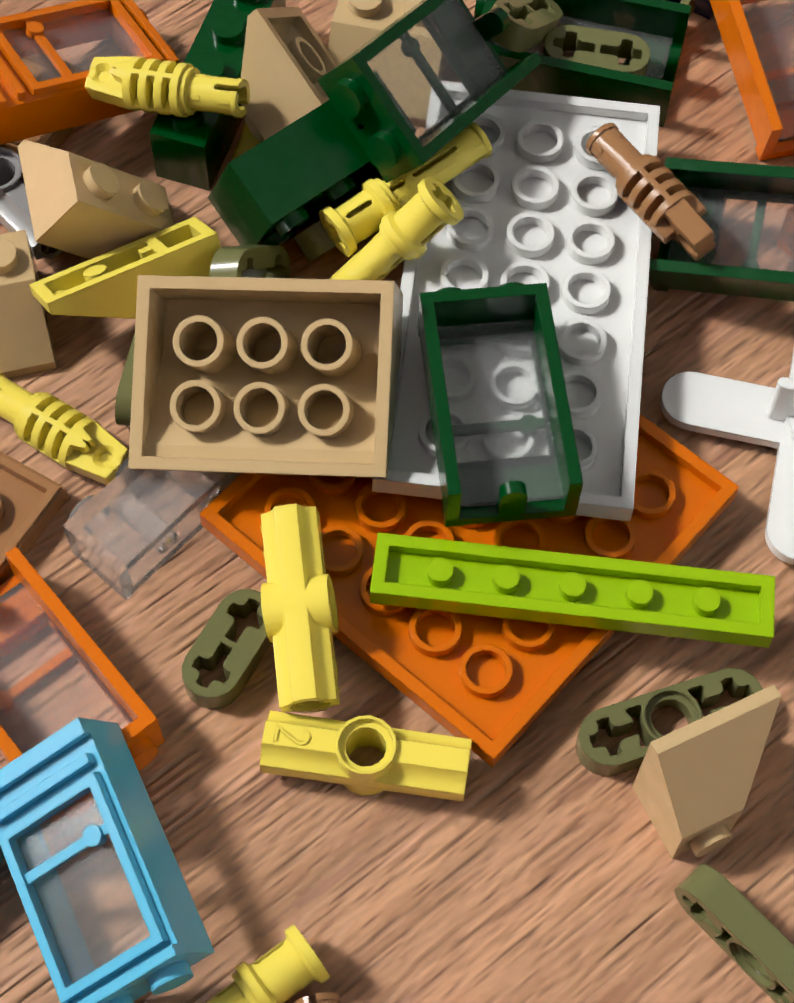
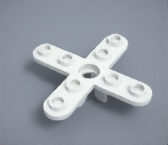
(747, 415)

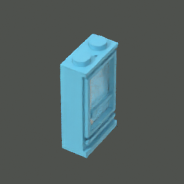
(97, 869)

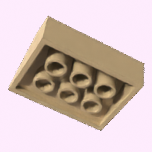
(265, 375)

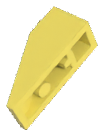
(109, 282)

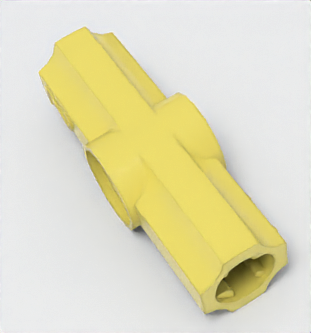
(299, 609)
(322, 746)

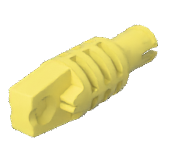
(164, 87)
(61, 432)

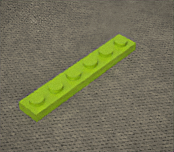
(573, 589)

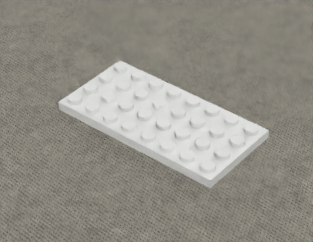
(556, 219)

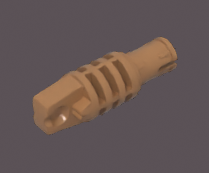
(653, 192)

